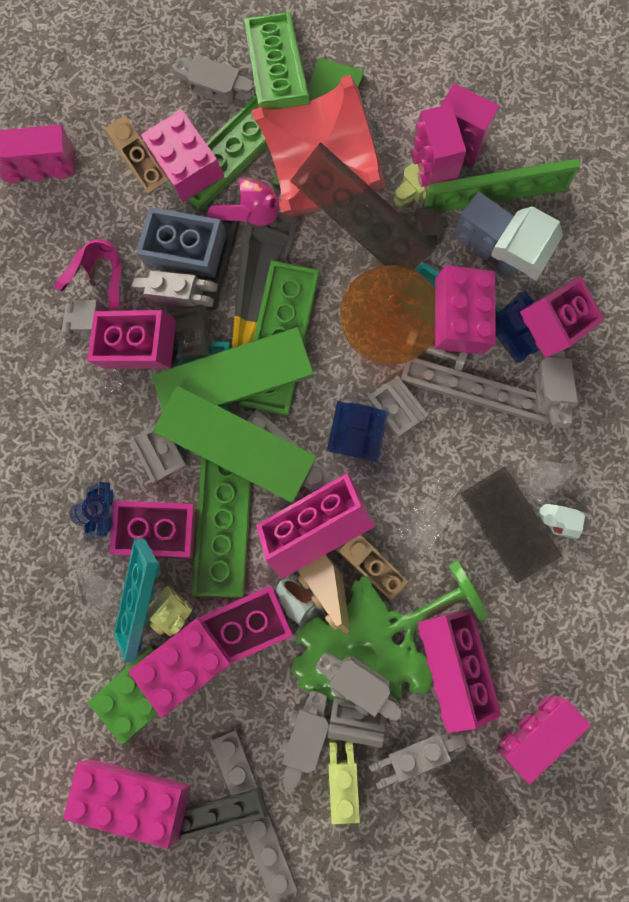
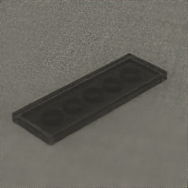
(361, 210)

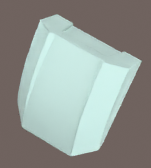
(529, 241)

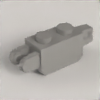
(214, 79)
(175, 289)
(557, 389)
(361, 685)
(306, 740)
(419, 758)

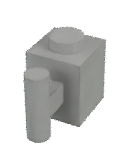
(79, 317)

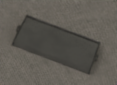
(477, 794)

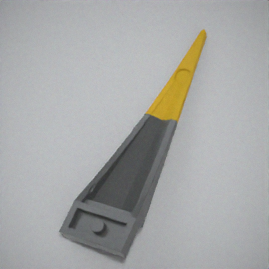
(257, 250)

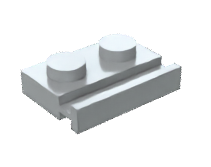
(402, 406)
(157, 454)
(353, 726)

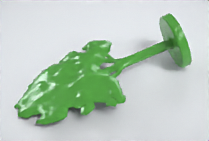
(372, 638)

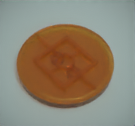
(389, 315)

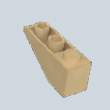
(135, 154)
(373, 565)
(328, 590)

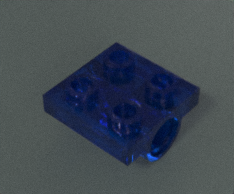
(512, 330)
(357, 431)
(98, 500)

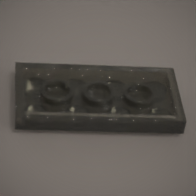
(510, 525)

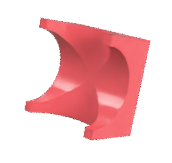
(333, 120)

